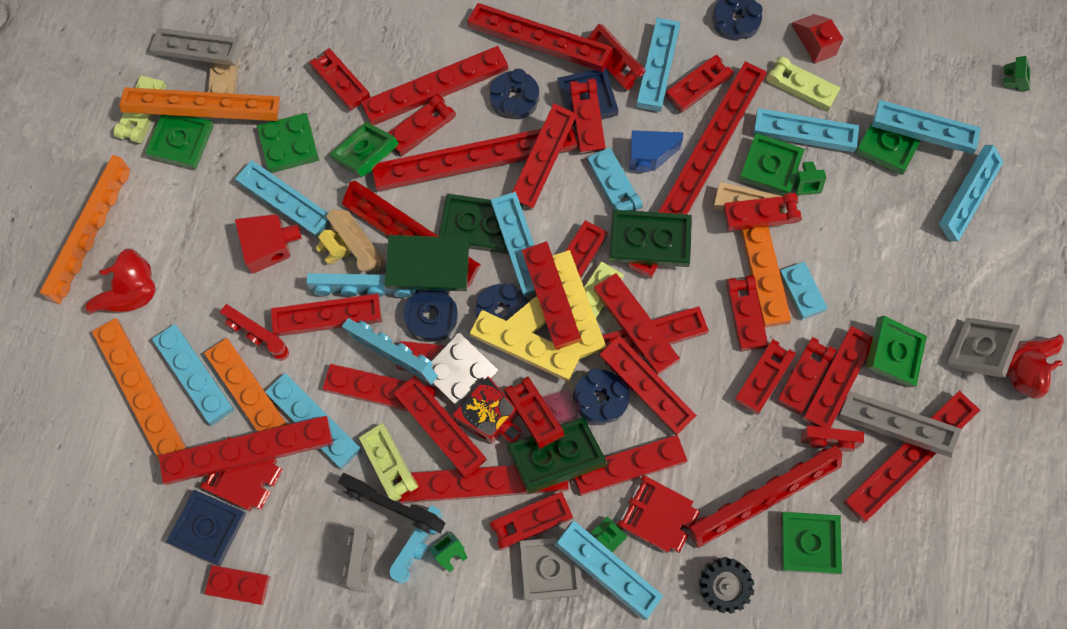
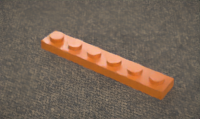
(200, 104)
(83, 234)
(138, 388)

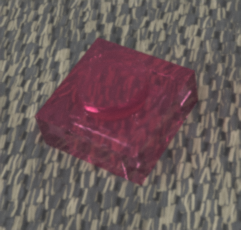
(561, 406)

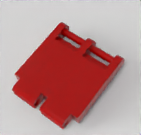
(245, 484)
(659, 516)

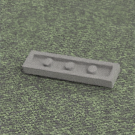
(197, 46)
(900, 424)

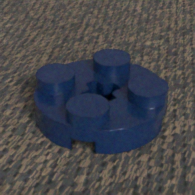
(740, 28)
(514, 81)
(500, 294)
(433, 329)
(611, 386)

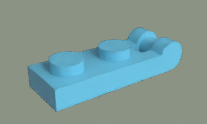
(613, 181)
(412, 550)

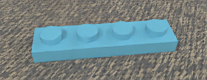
(658, 64)
(926, 127)
(806, 130)
(971, 193)
(283, 198)
(516, 237)
(352, 284)
(398, 354)
(193, 374)
(302, 408)
(608, 570)

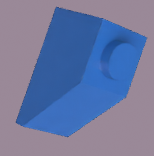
(652, 149)

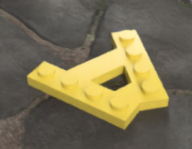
(517, 333)

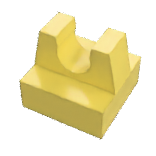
(334, 244)

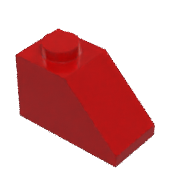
(818, 36)

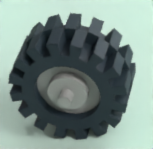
(726, 585)

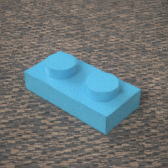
(803, 291)

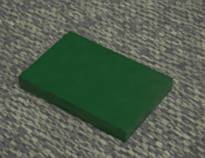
(474, 220)
(650, 238)
(427, 263)
(558, 461)

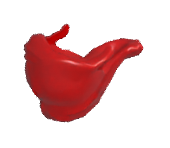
(129, 287)
(1029, 369)

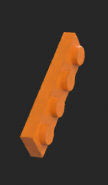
(764, 267)
(244, 386)

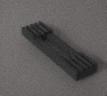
(423, 519)

